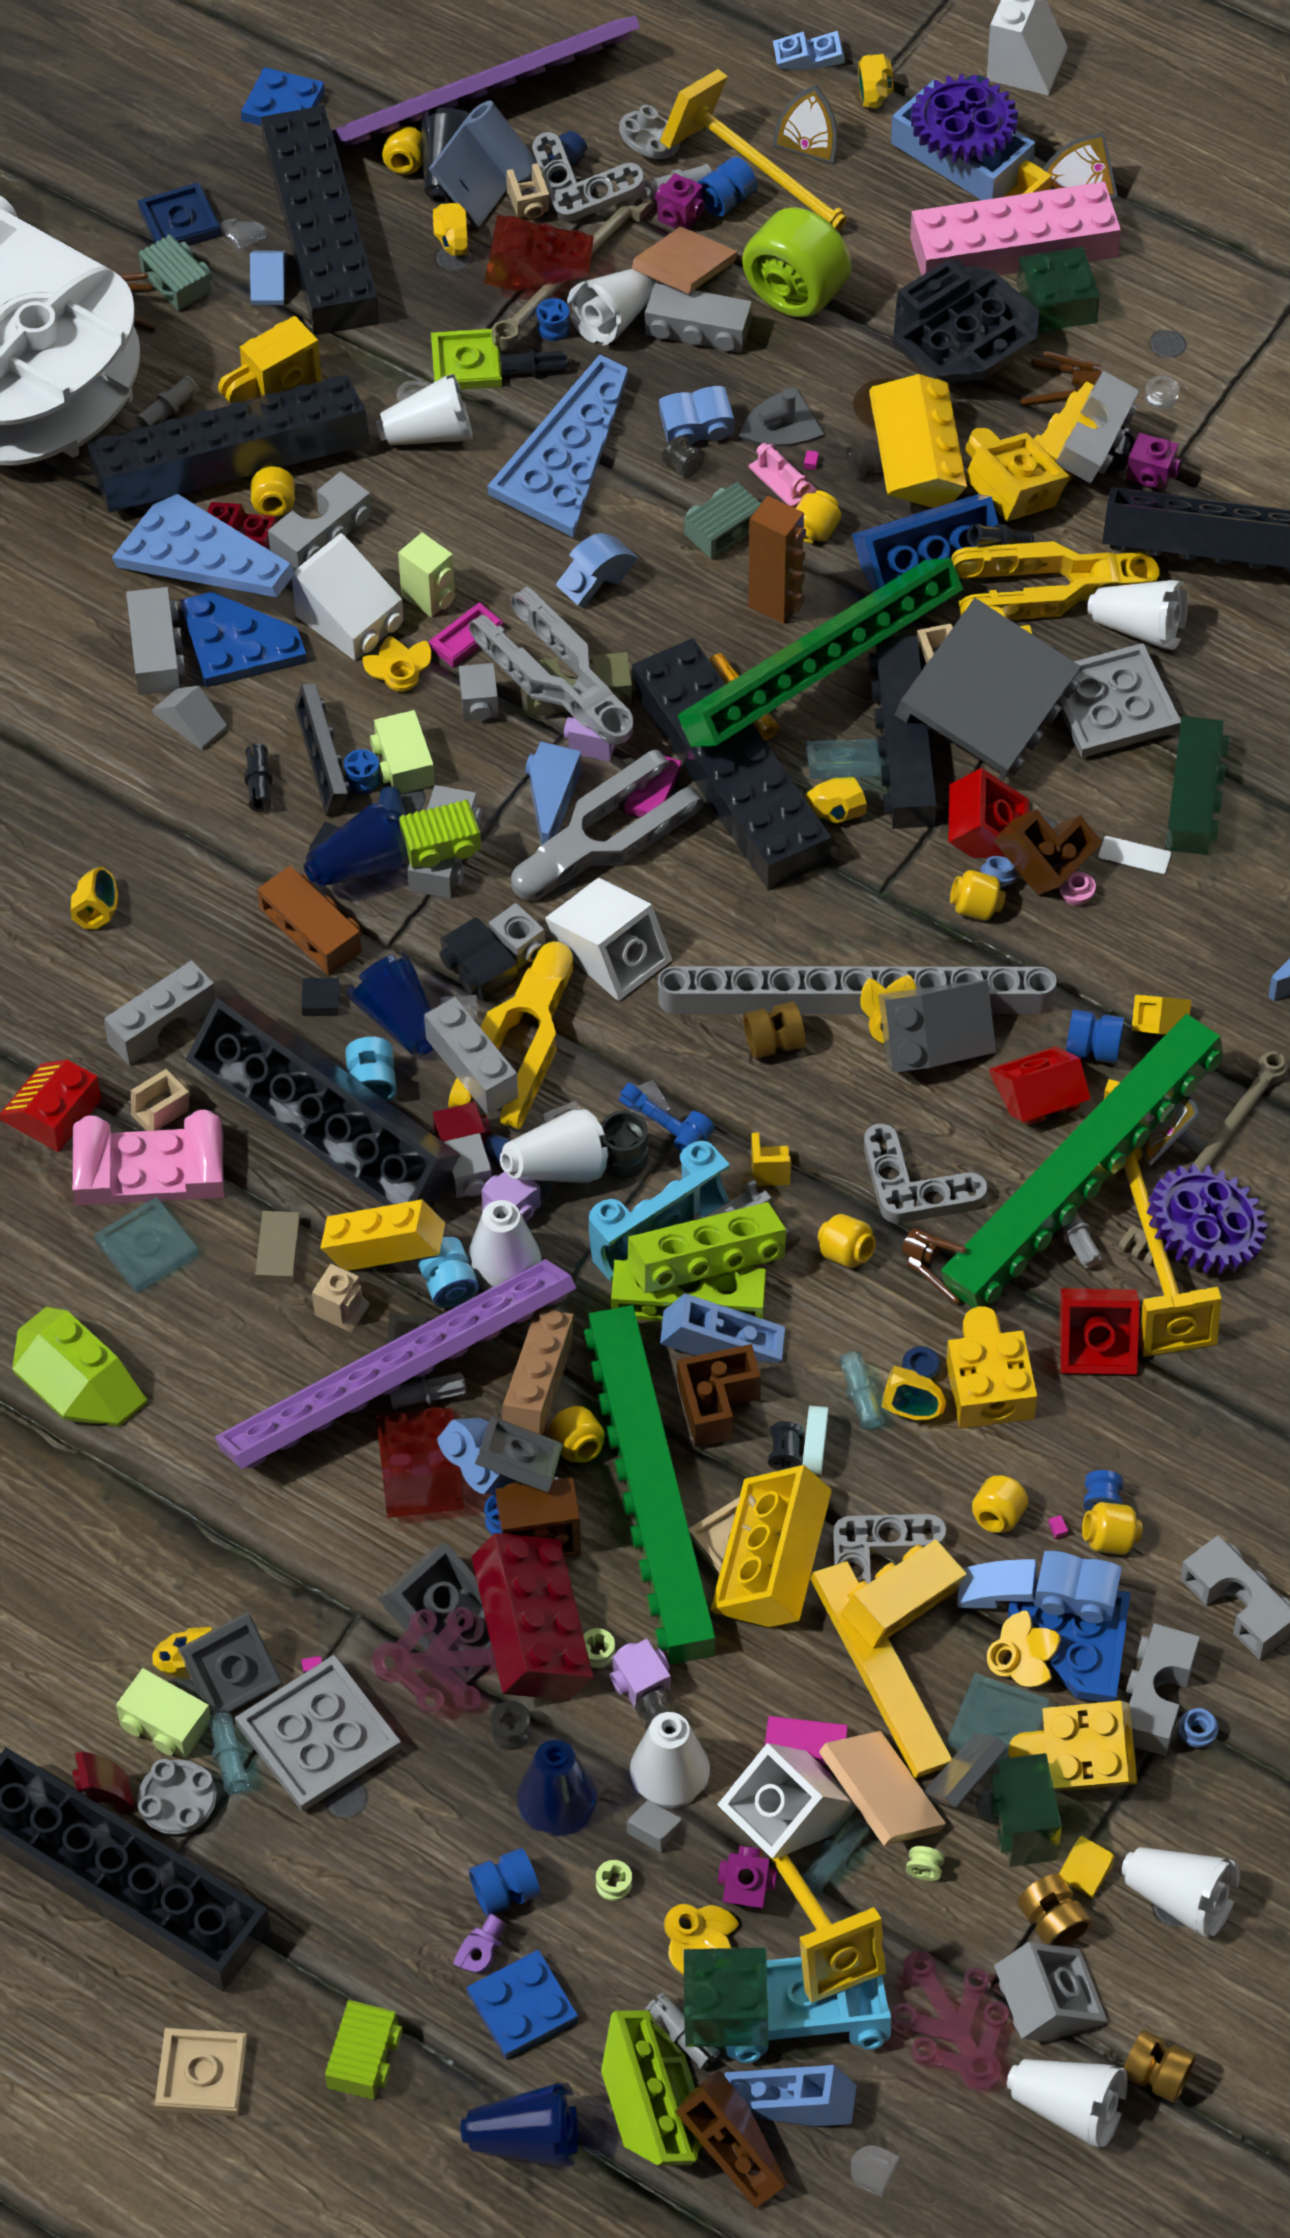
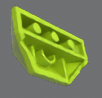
(74, 1370)
(645, 2086)

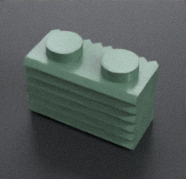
(175, 272)
(721, 520)

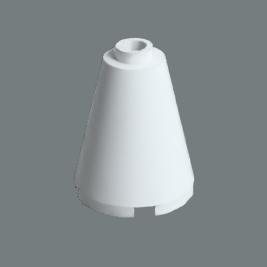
(609, 304)
(427, 416)
(1143, 611)
(558, 1150)
(501, 1245)
(669, 1763)
(1184, 1885)
(1072, 2095)

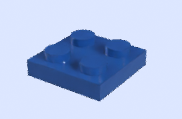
(280, 93)
(522, 2004)

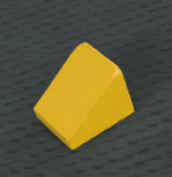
(1087, 1866)

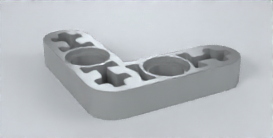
(571, 189)
(903, 1190)
(860, 1550)

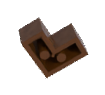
(1046, 854)
(714, 1383)
(541, 1514)

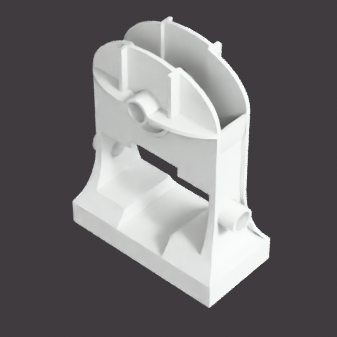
(62, 344)

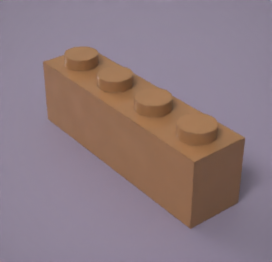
(539, 1370)

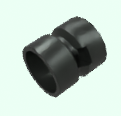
(626, 1143)

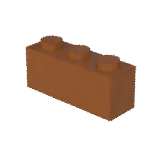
(310, 919)

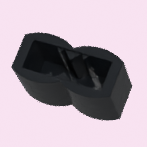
(478, 959)

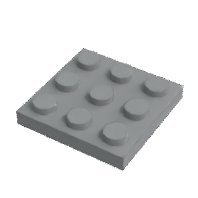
(1118, 702)
(318, 1733)

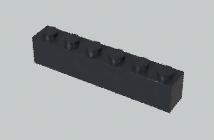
(902, 744)

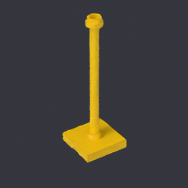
(695, 110)
(1175, 1319)
(835, 1953)

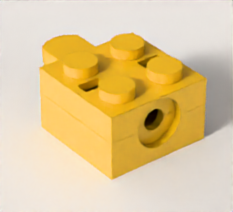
(274, 363)
(1013, 473)
(990, 1373)
(1082, 1743)

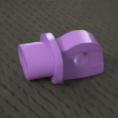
(483, 1940)

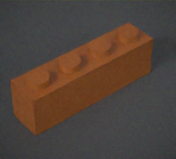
(776, 560)

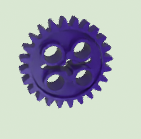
(964, 118)
(1207, 1219)

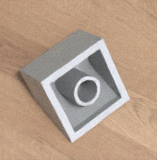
(1049, 1992)

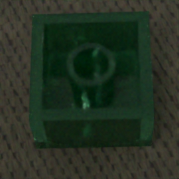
(1060, 288)
(1026, 1810)
(725, 1997)

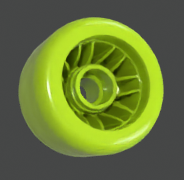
(797, 262)

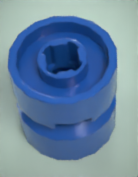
(728, 186)
(1095, 1036)
(504, 1882)

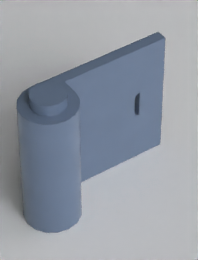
(477, 162)

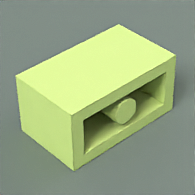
(426, 575)
(403, 752)
(163, 1714)

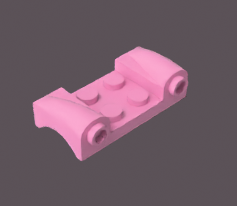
(148, 1163)

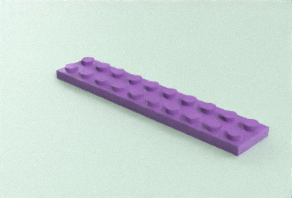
(493, 78)
(394, 1363)

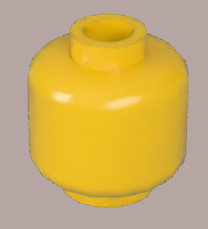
(403, 150)
(272, 491)
(820, 515)
(977, 895)
(846, 1240)
(579, 1434)
(999, 1504)
(1111, 1528)

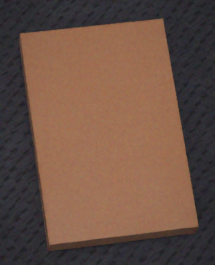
(684, 260)

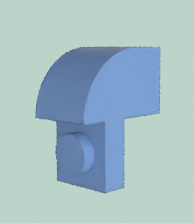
(595, 561)

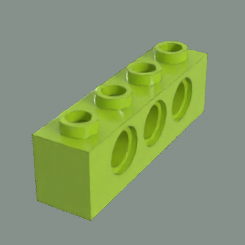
(706, 1247)
(745, 1283)

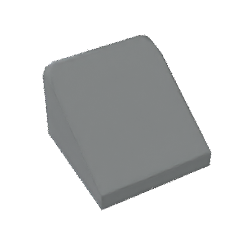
(653, 1825)

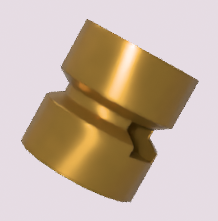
(761, 1030)
(1050, 1906)
(1159, 2066)

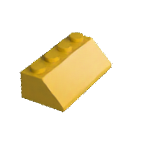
(918, 440)
(773, 1575)

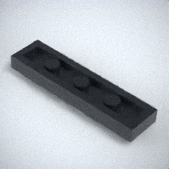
(320, 749)

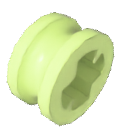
(600, 1636)
(925, 1863)
(605, 1872)

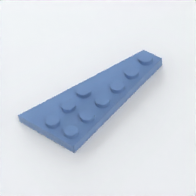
(559, 459)
(194, 546)

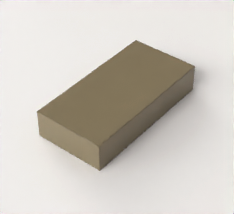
(277, 1247)

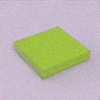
(468, 356)

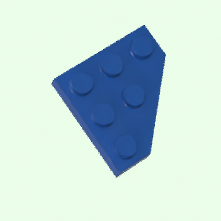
(237, 640)
(1088, 1652)

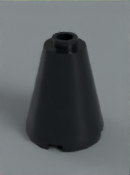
(436, 133)

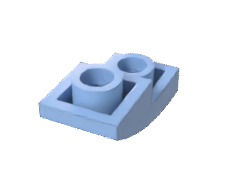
(799, 53)
(996, 1582)

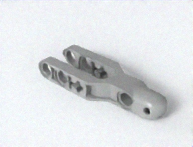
(587, 700)
(574, 852)

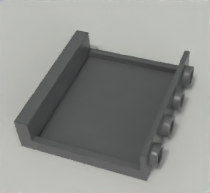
(991, 688)

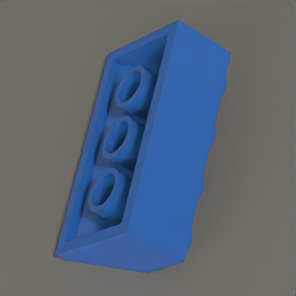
(928, 535)

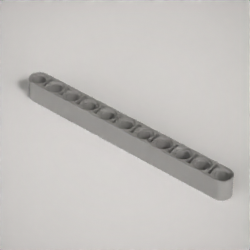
(838, 984)

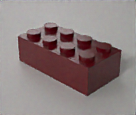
(531, 1617)

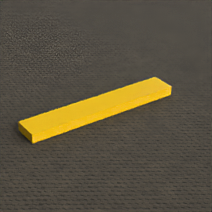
(884, 1678)

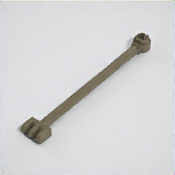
(506, 332)
(1265, 1078)

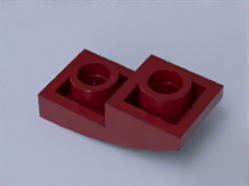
(250, 525)
(103, 1781)

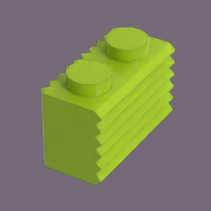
(440, 834)
(362, 2050)

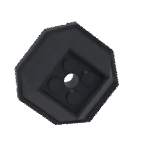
(963, 323)

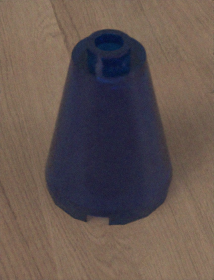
(358, 850)
(395, 1001)
(556, 1790)
(526, 2127)

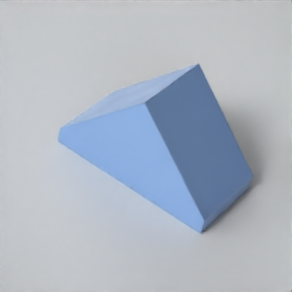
(268, 277)

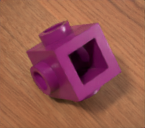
(679, 202)
(1153, 462)
(736, 1889)

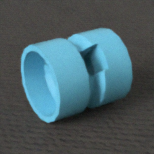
(372, 1064)
(449, 1275)

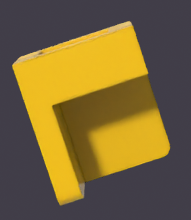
(1030, 179)
(1158, 1014)
(770, 1164)

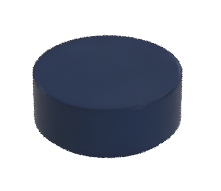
(923, 1361)

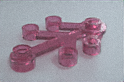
(434, 1660)
(952, 2026)

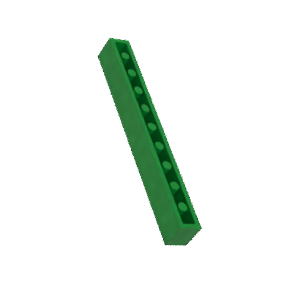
(819, 652)
(1083, 1162)
(650, 1485)

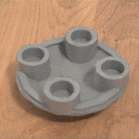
(643, 133)
(176, 1796)

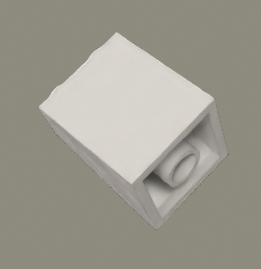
(1025, 46)
(345, 598)
(611, 936)
(787, 1801)

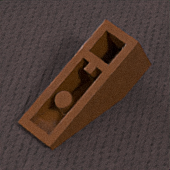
(732, 2137)

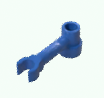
(695, 1127)

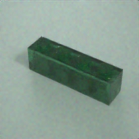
(1194, 785)

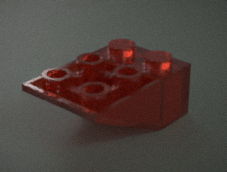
(535, 254)
(413, 1466)

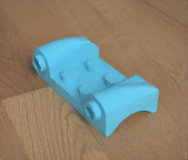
(696, 1193)
(857, 2010)

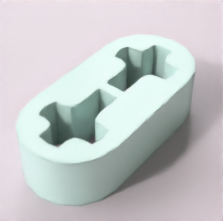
(815, 1438)

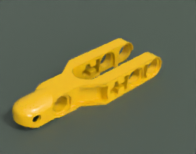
(1083, 571)
(540, 996)

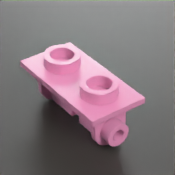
(780, 475)

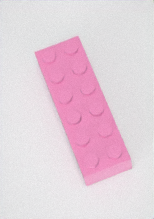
(1003, 229)

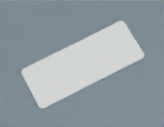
(1134, 854)

